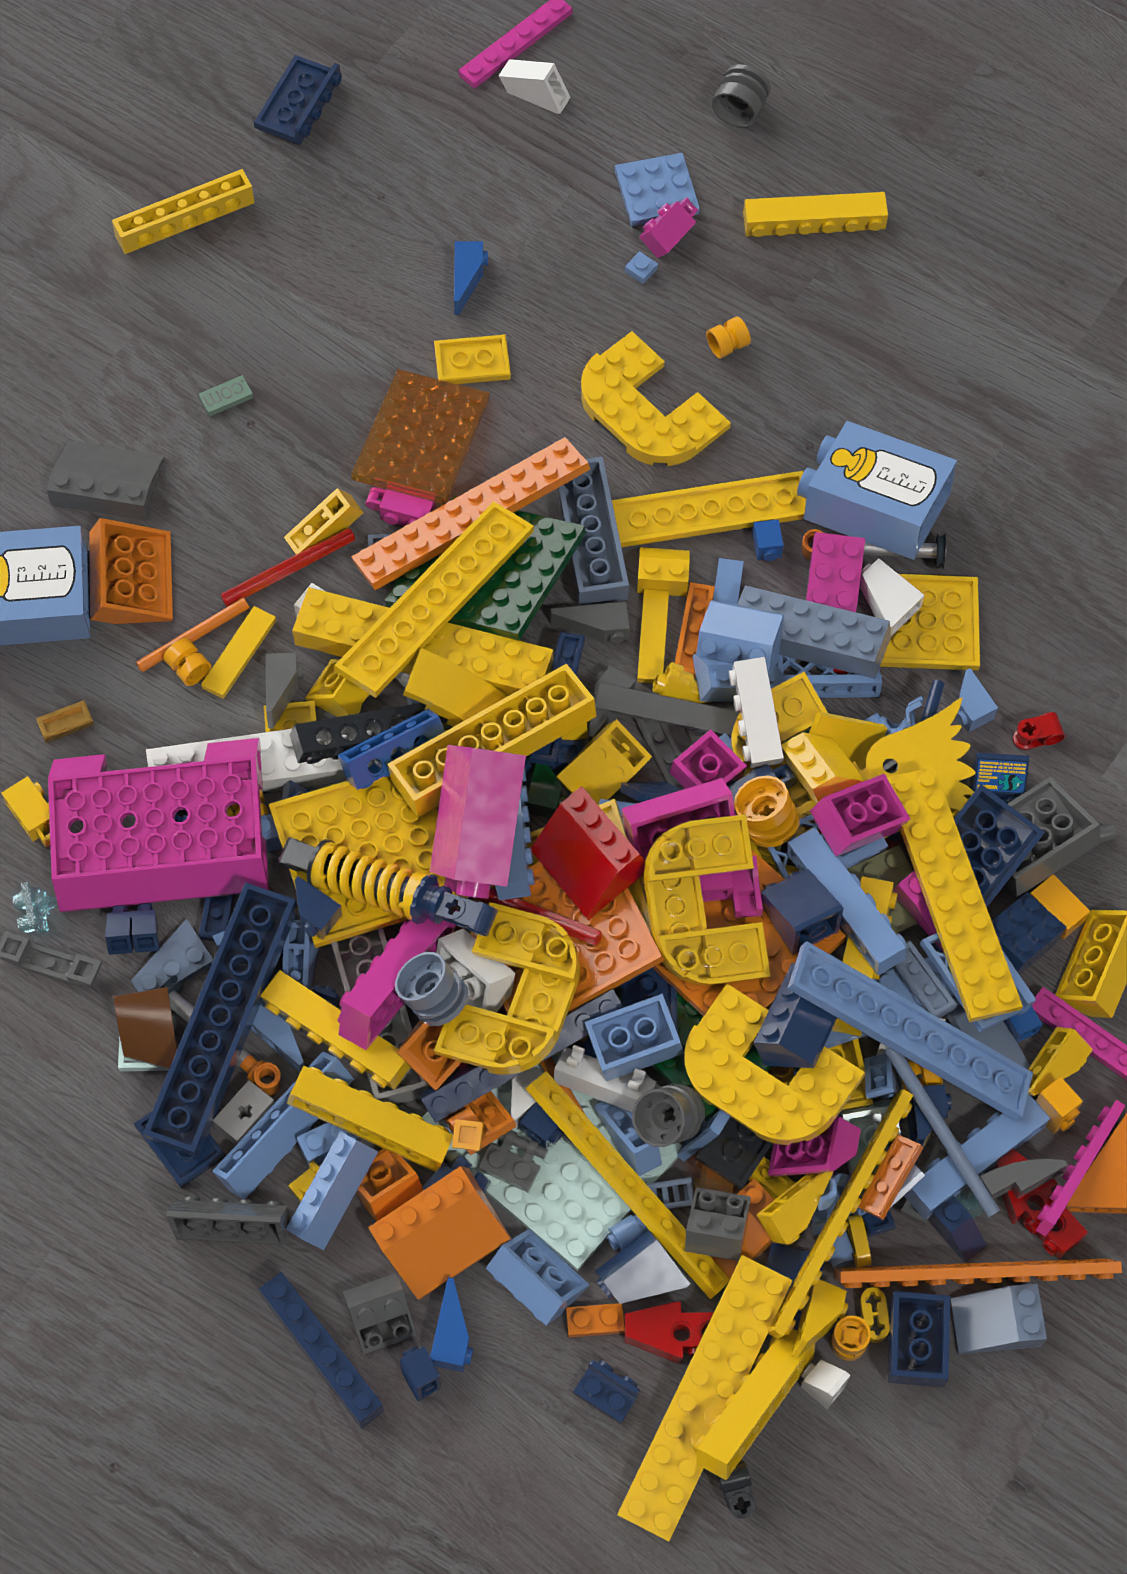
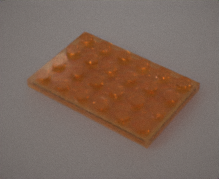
(421, 436)

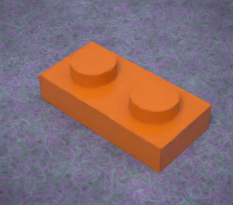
(595, 1320)

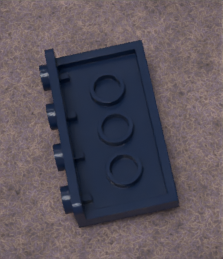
(298, 99)

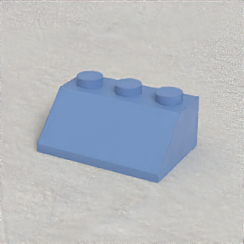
(740, 634)
(714, 679)
(634, 1037)
(537, 1276)

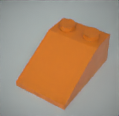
(420, 1055)
(756, 1237)

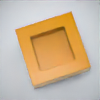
(468, 1135)

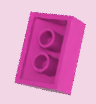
(817, 1155)

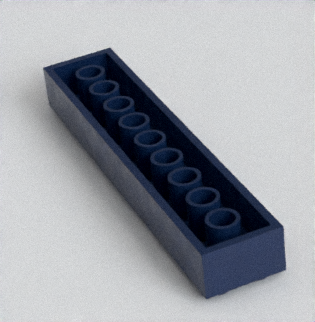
(221, 1020)

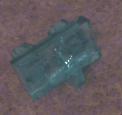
(37, 908)

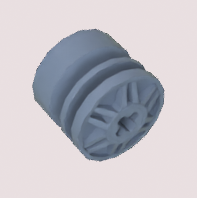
(431, 989)

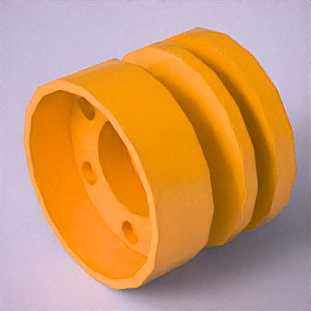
(768, 810)

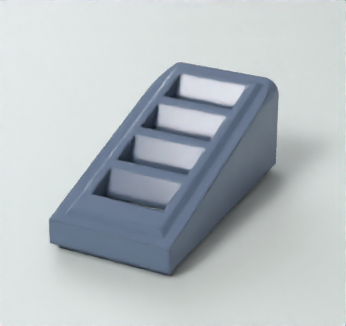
(688, 1191)

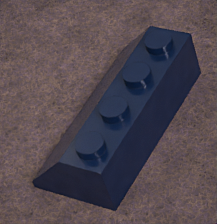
(793, 1030)

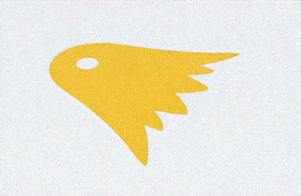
(924, 747)

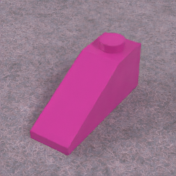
(913, 900)

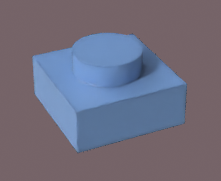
(641, 267)

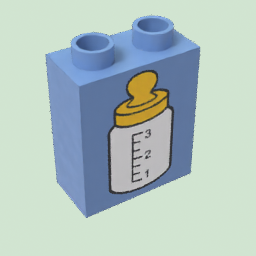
(877, 488)
(44, 585)

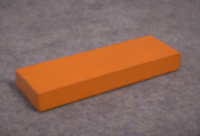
(890, 1176)

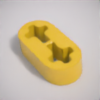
(858, 1241)
(881, 1313)

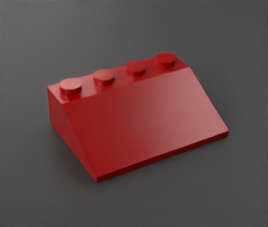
(587, 854)

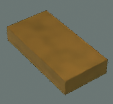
(65, 721)

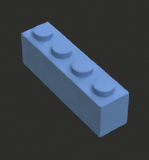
(331, 1190)

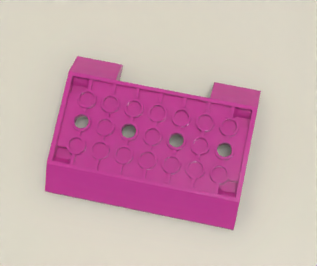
(157, 855)

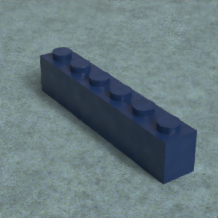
(321, 1350)

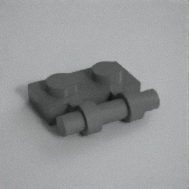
(510, 1167)

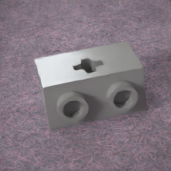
(248, 1100)

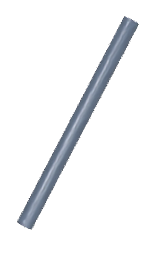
(943, 1132)

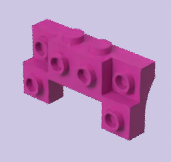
(736, 885)

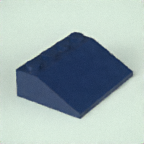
(994, 839)

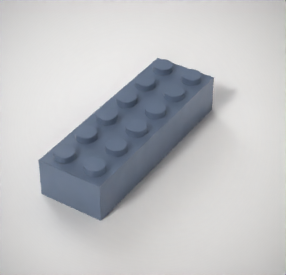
(598, 560)
(824, 632)

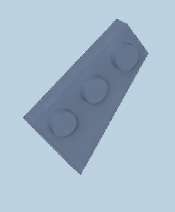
(179, 956)

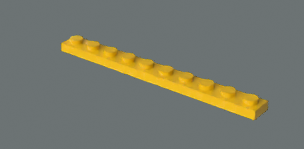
(626, 1182)
(836, 1223)

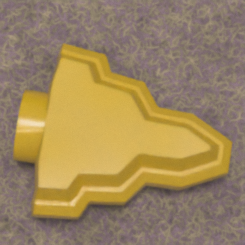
(677, 684)

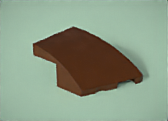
(146, 1026)

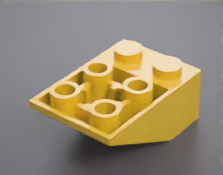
(605, 763)

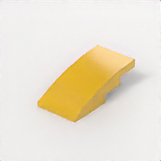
(449, 688)

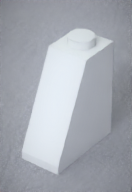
(535, 83)
(889, 594)

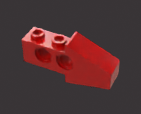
(1070, 1229)
(655, 1329)

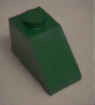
(544, 792)

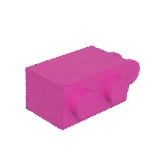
(669, 227)
(398, 507)

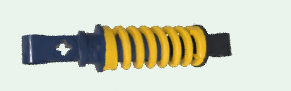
(384, 885)

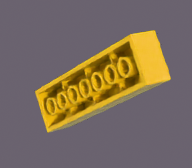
(513, 725)

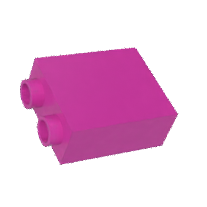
(477, 819)

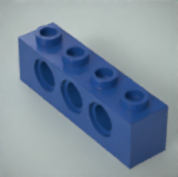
(356, 759)

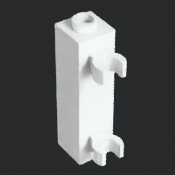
(585, 1075)

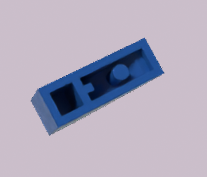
(467, 270)
(451, 1338)

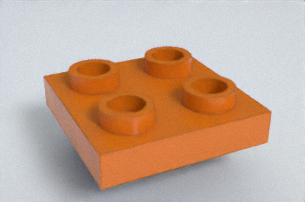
(485, 1110)

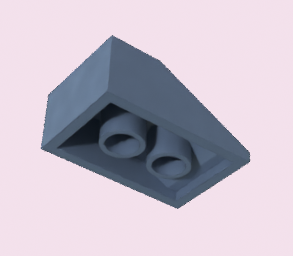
(998, 1319)

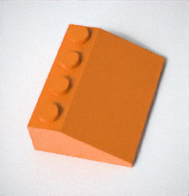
(130, 573)
(440, 1232)

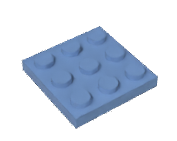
(653, 183)

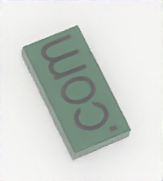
(225, 395)

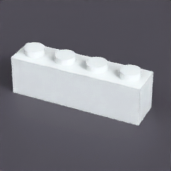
(757, 712)

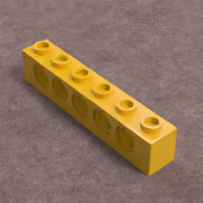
(183, 211)

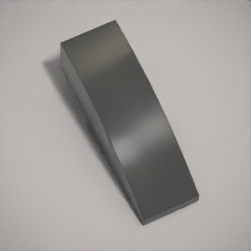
(1022, 1176)

